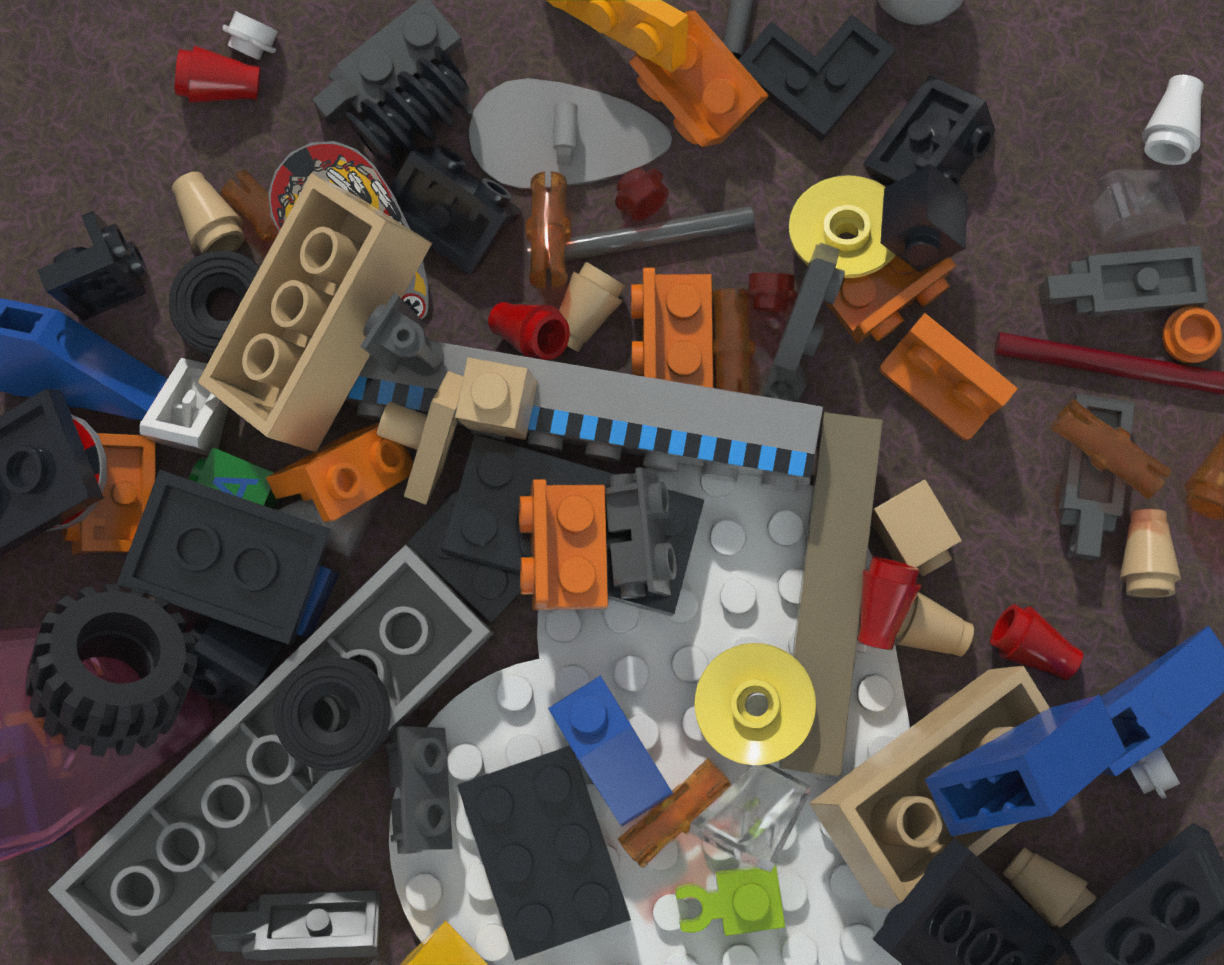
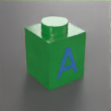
(234, 477)

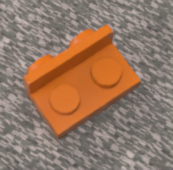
(706, 92)
(874, 301)
(675, 327)
(946, 378)
(344, 472)
(125, 495)
(566, 546)

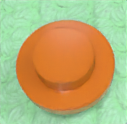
(1191, 334)

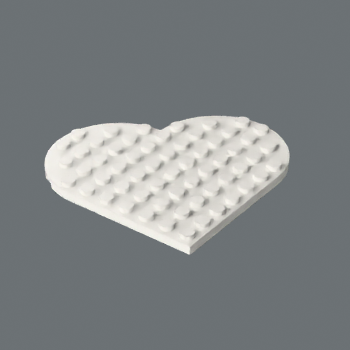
(735, 592)

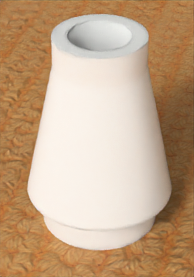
(1176, 123)

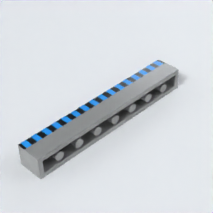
(629, 416)

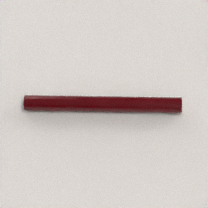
(1109, 363)

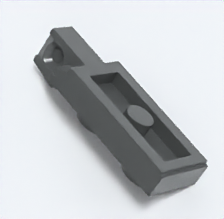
(384, 57)
(1130, 282)
(802, 332)
(1090, 497)
(303, 926)

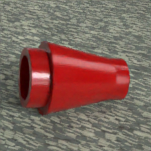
(214, 77)
(531, 329)
(885, 601)
(1034, 642)

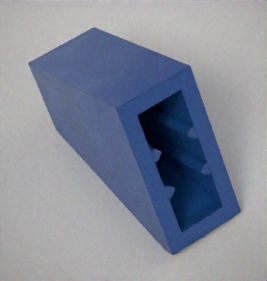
(1027, 769)

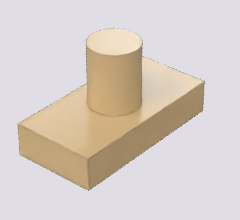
(427, 434)

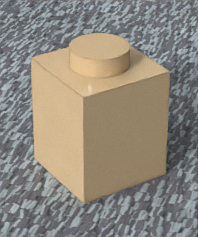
(496, 398)
(916, 528)

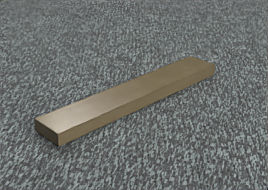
(833, 581)

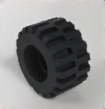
(102, 711)

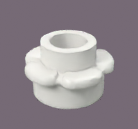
(250, 35)
(1155, 773)

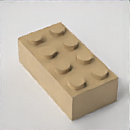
(305, 313)
(883, 808)

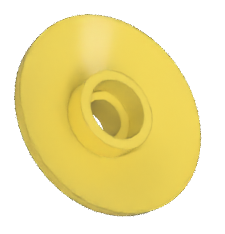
(839, 207)
(723, 699)

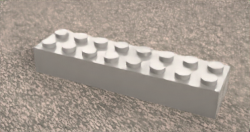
(240, 785)

